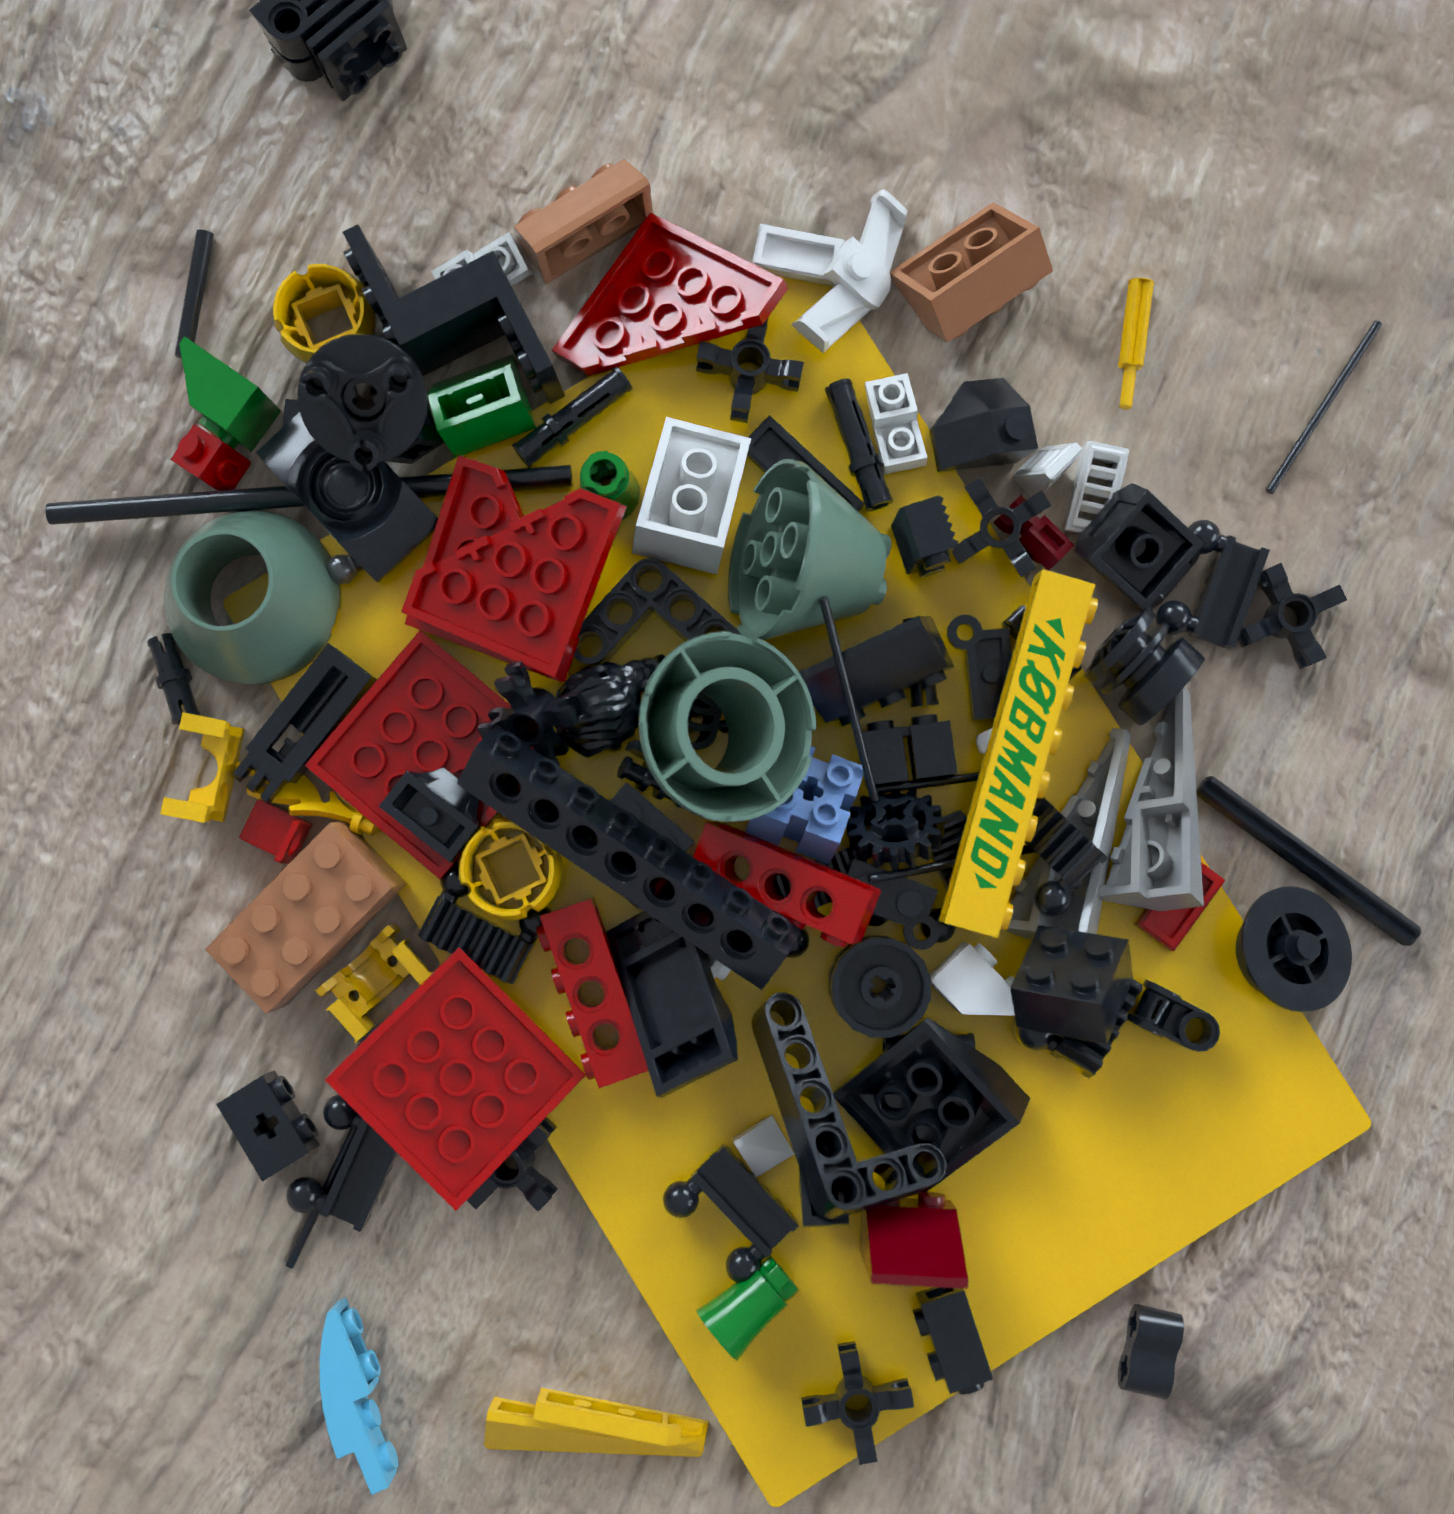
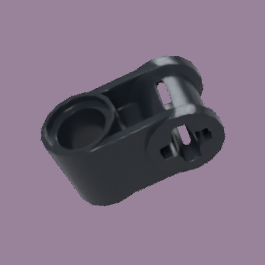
(1167, 1015)

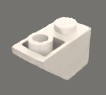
(972, 983)

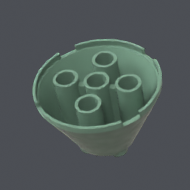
(801, 548)

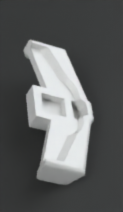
(858, 275)

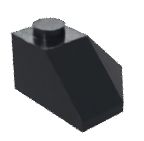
(983, 427)

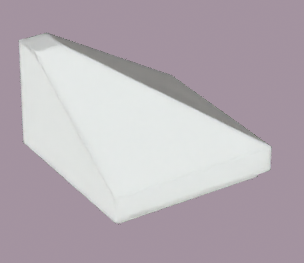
(763, 1145)

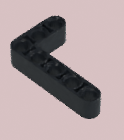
(643, 605)
(827, 1125)

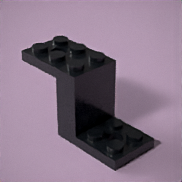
(453, 314)

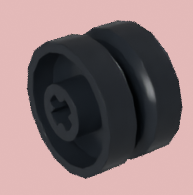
(905, 990)

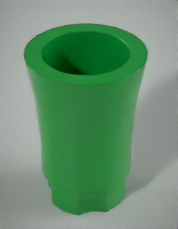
(623, 486)
(748, 1307)

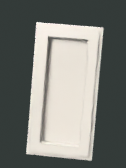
(795, 253)

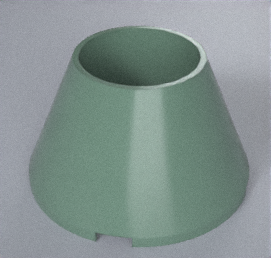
(287, 626)
(766, 721)

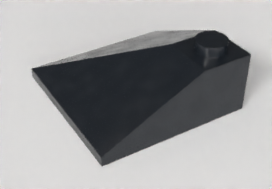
(934, 1093)

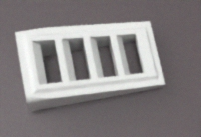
(1098, 452)
(1046, 467)

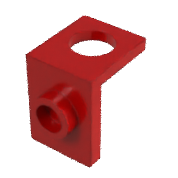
(275, 831)

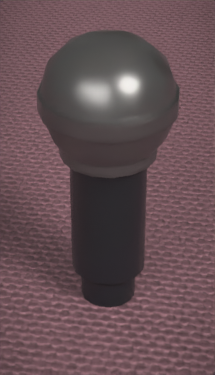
(343, 568)

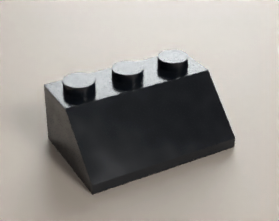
(880, 669)

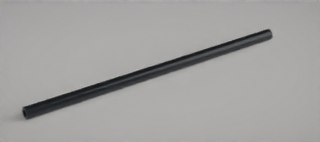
(266, 498)

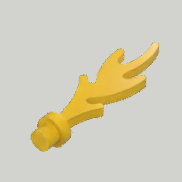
(307, 801)

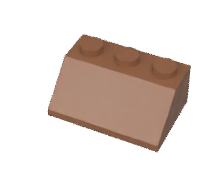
(585, 219)
(973, 271)

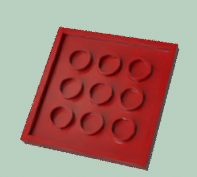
(411, 720)
(455, 1078)

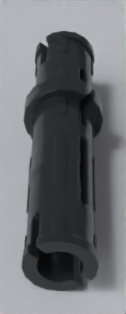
(570, 418)
(862, 455)

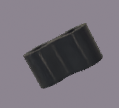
(1150, 1351)

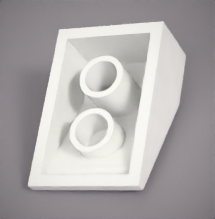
(690, 495)

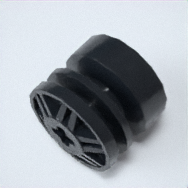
(1144, 666)

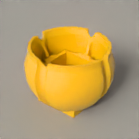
(313, 294)
(483, 885)

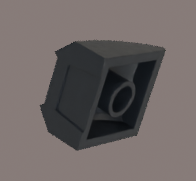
(1139, 546)

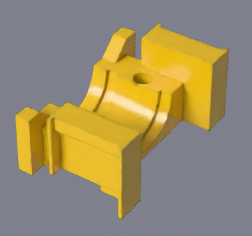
(212, 800)
(374, 980)

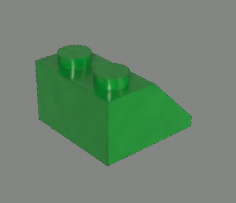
(228, 402)

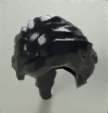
(612, 704)

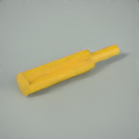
(1134, 335)

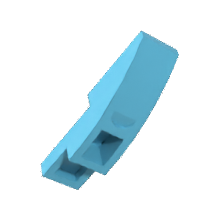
(346, 1380)

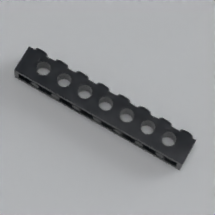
(628, 856)

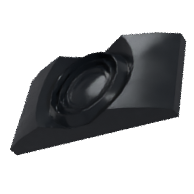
(364, 510)
(673, 1003)

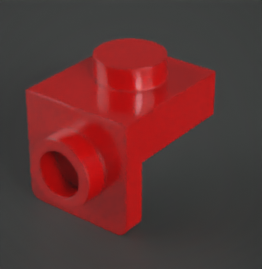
(210, 459)

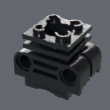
(332, 39)

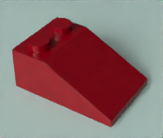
(914, 1243)

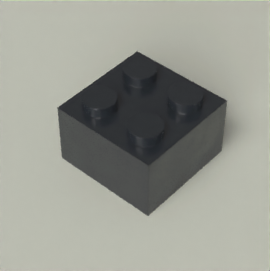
(1072, 984)

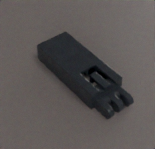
(314, 708)

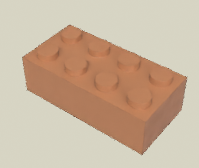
(305, 916)

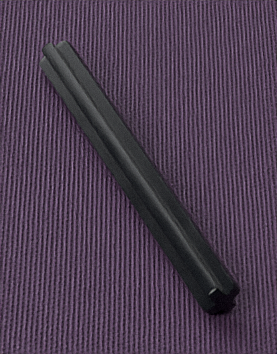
(1308, 861)

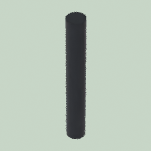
(195, 287)

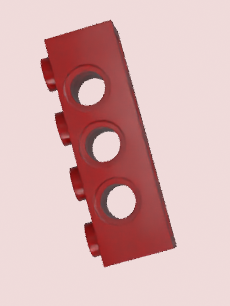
(851, 898)
(599, 1062)

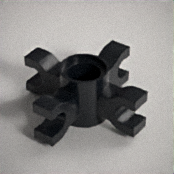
(717, 360)
(989, 509)
(1302, 641)
(533, 712)
(534, 1186)
(889, 1396)

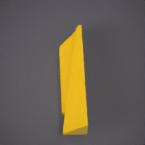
(590, 1425)

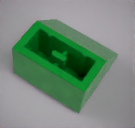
(481, 406)

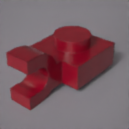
(1039, 537)

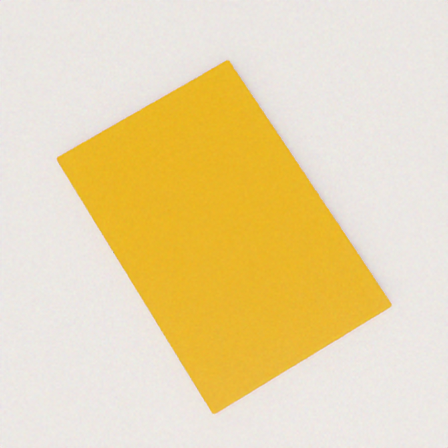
(1048, 1215)

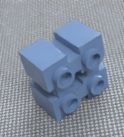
(815, 811)

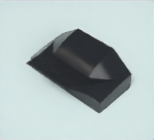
(434, 810)

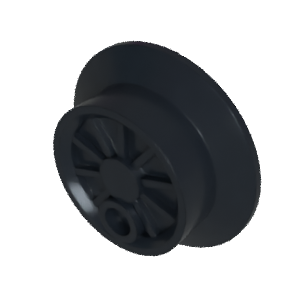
(1294, 949)

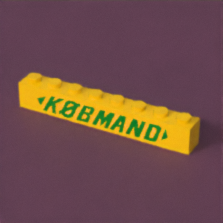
(1017, 754)

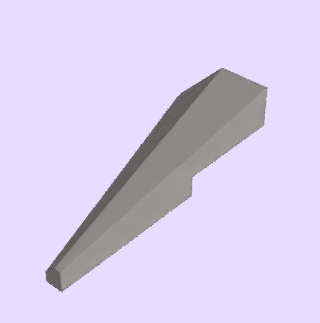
(1095, 815)
(1161, 843)

